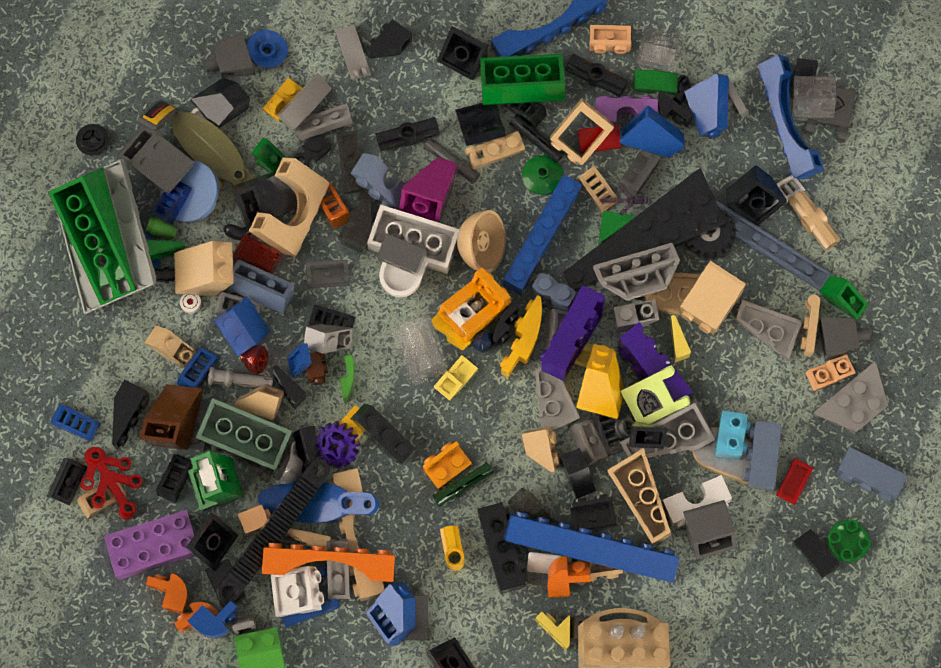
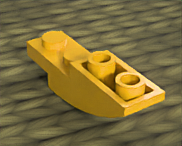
(528, 331)

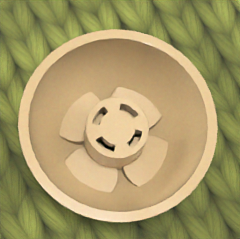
(482, 240)

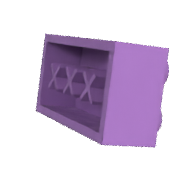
(150, 545)

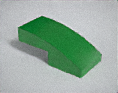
(655, 81)

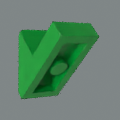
(268, 155)

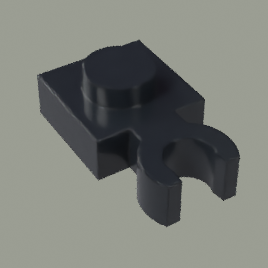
(313, 149)

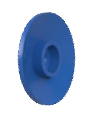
(268, 41)

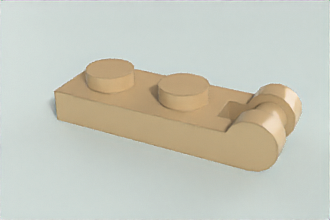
(495, 150)
(810, 324)

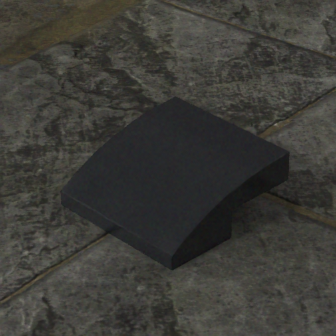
(480, 123)

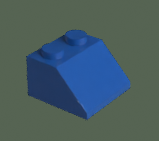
(241, 326)

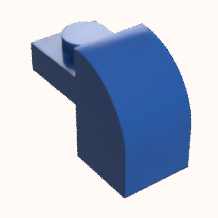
(213, 626)

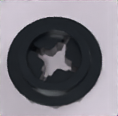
(86, 133)

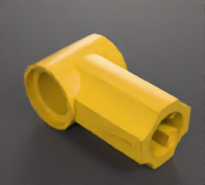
(452, 546)

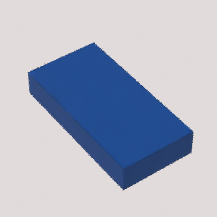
(299, 360)

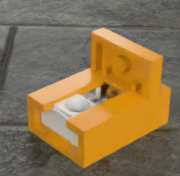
(486, 295)

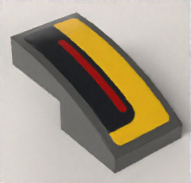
(157, 115)

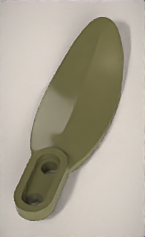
(209, 146)

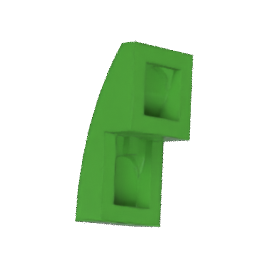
(348, 382)

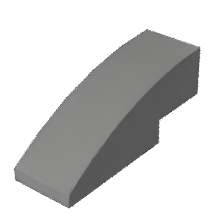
(304, 102)

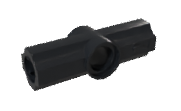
(608, 80)
(394, 137)

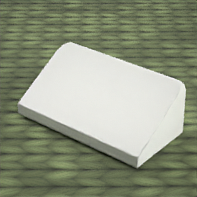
(540, 562)

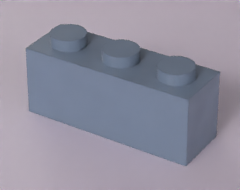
(261, 287)
(763, 455)
(871, 475)

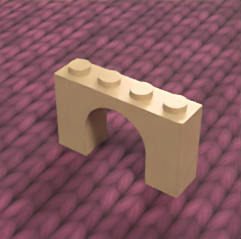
(309, 190)

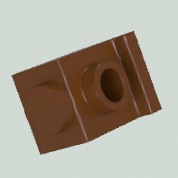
(318, 369)

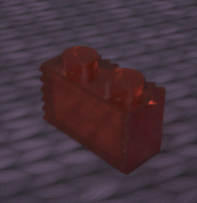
(257, 254)

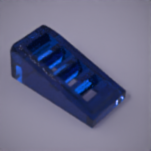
(173, 211)

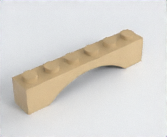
(364, 586)

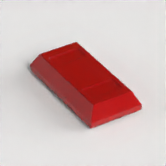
(794, 481)

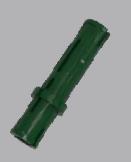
(454, 489)

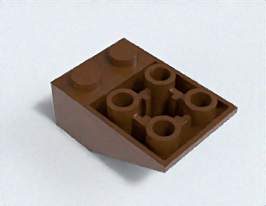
(172, 417)

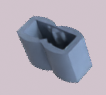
(558, 294)

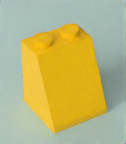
(602, 383)

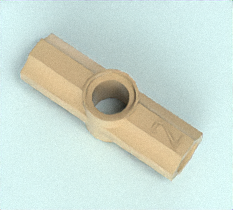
(814, 220)

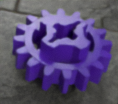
(338, 434)

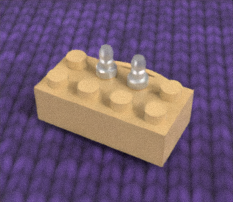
(623, 641)

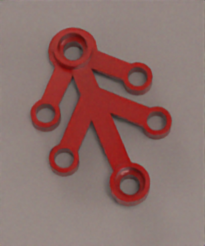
(109, 479)

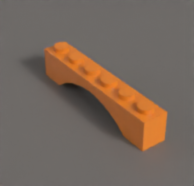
(375, 566)

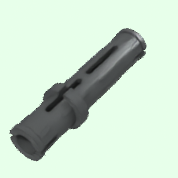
(462, 168)

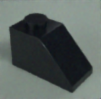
(577, 473)

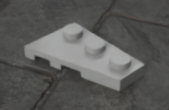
(770, 327)
(554, 401)

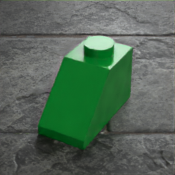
(843, 296)

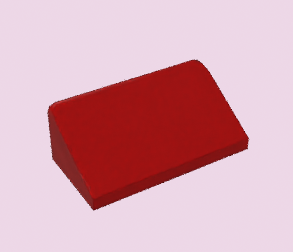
(588, 135)

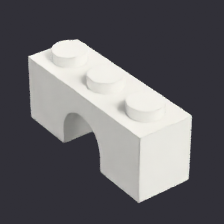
(713, 491)

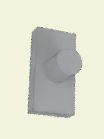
(734, 98)

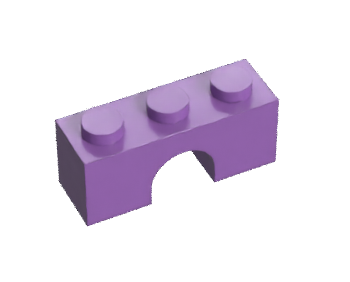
(613, 107)

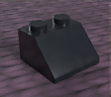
(755, 195)

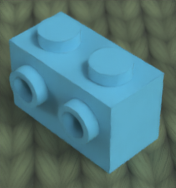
(731, 435)

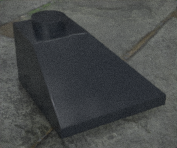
(222, 102)
(212, 541)

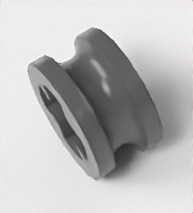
(623, 427)

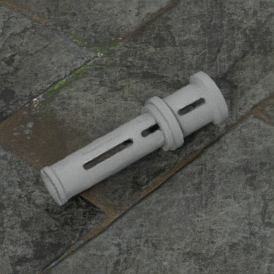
(230, 378)

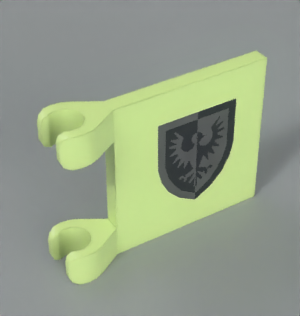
(650, 398)

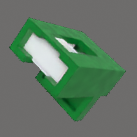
(215, 480)

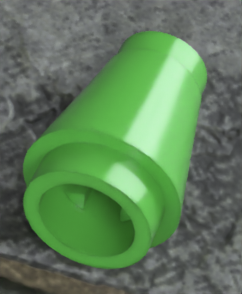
(161, 228)

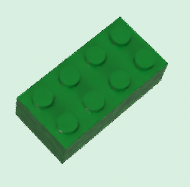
(522, 79)

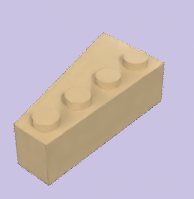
(639, 491)

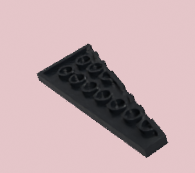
(674, 218)

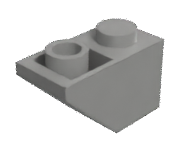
(630, 314)
(328, 338)

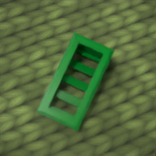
(162, 249)

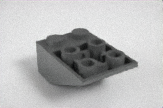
(156, 159)

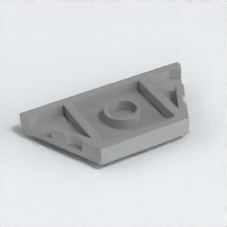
(856, 402)

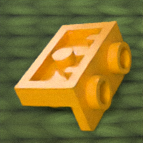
(446, 465)

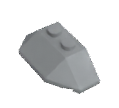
(639, 272)

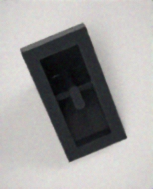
(647, 436)

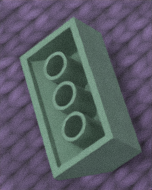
(243, 434)

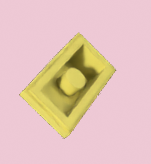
(680, 347)

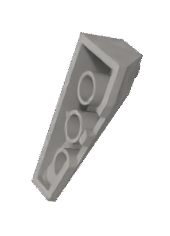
(686, 430)

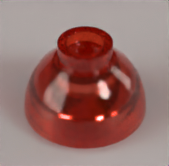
(255, 359)

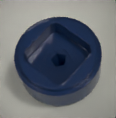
(483, 341)

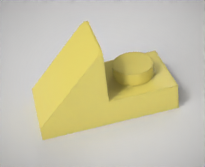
(560, 634)

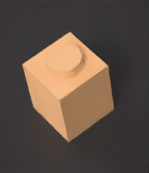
(254, 519)

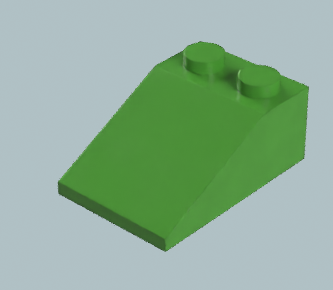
(260, 649)

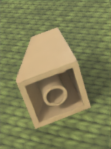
(204, 269)
(711, 298)

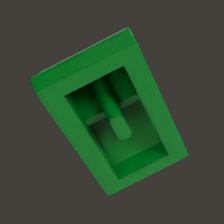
(611, 223)

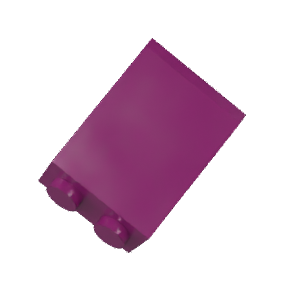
(429, 190)

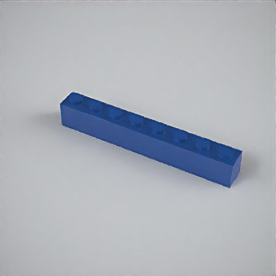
(591, 547)

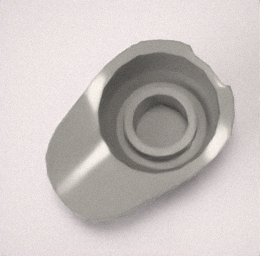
(290, 466)

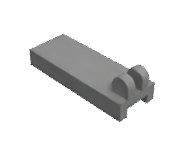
(352, 52)
(325, 122)
(337, 573)

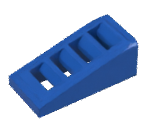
(185, 377)
(72, 429)
(391, 636)

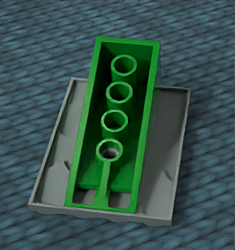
(101, 240)

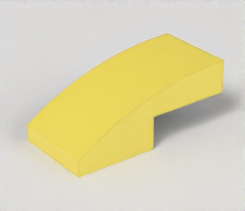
(456, 377)

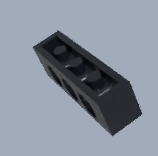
(506, 581)

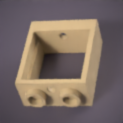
(594, 115)

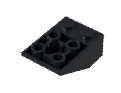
(264, 195)

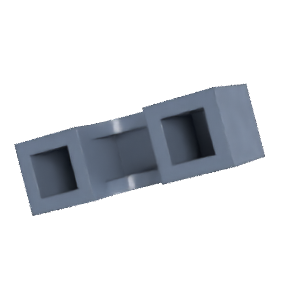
(370, 175)

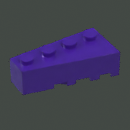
(573, 333)
(646, 361)

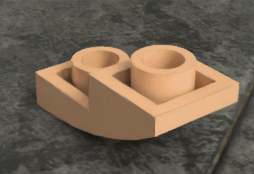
(830, 373)

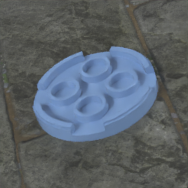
(202, 196)

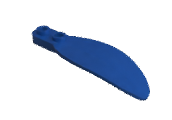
(326, 505)

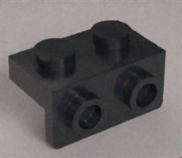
(593, 513)

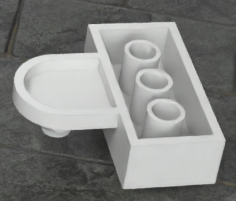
(437, 239)

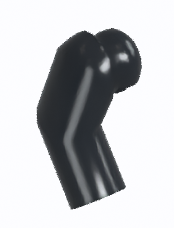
(683, 85)
(236, 232)

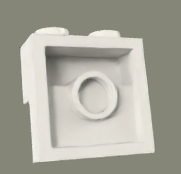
(297, 591)

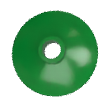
(541, 184)

